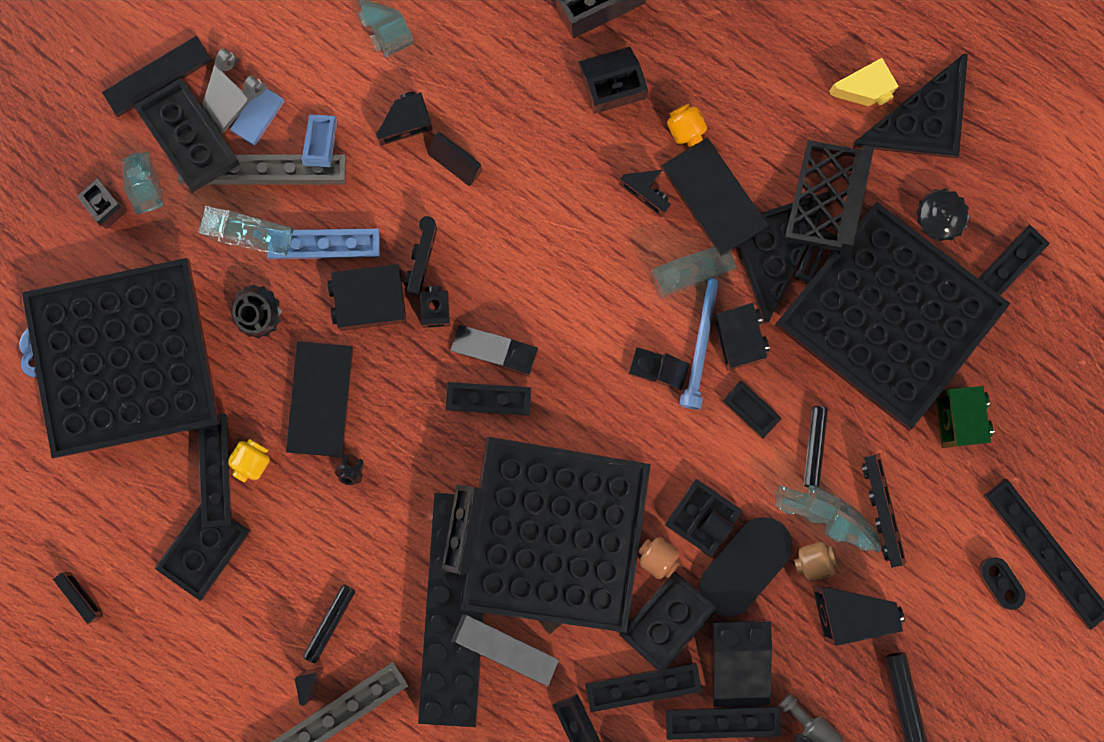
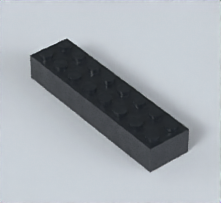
(448, 670)

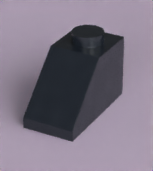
(405, 119)

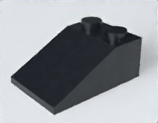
(741, 662)

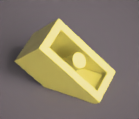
(867, 85)

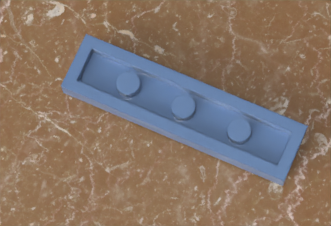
(332, 244)

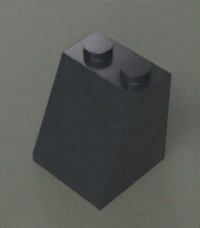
(854, 616)

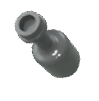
(816, 728)

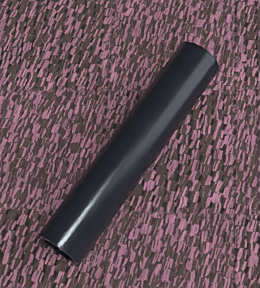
(905, 697)

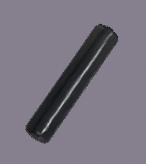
(815, 446)
(329, 623)

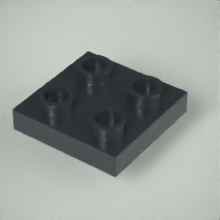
(703, 517)

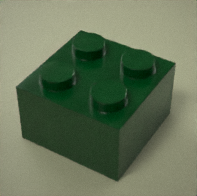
(964, 417)

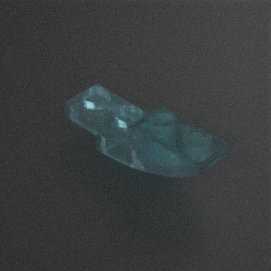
(840, 519)

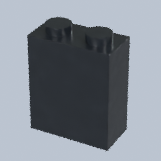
(367, 297)

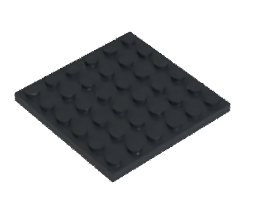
(893, 316)
(120, 358)
(556, 535)

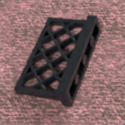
(851, 207)

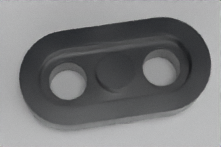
(1001, 582)

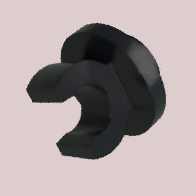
(347, 474)

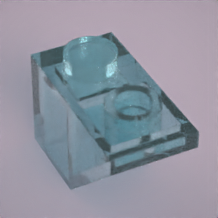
(387, 26)
(142, 182)

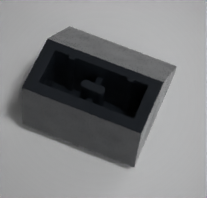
(613, 80)
(741, 336)

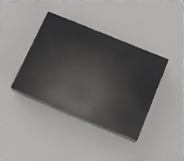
(201, 554)
(668, 622)

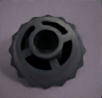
(943, 214)
(256, 311)

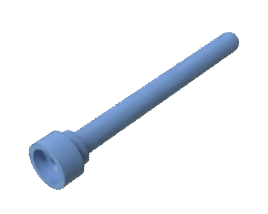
(692, 397)

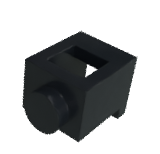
(438, 317)

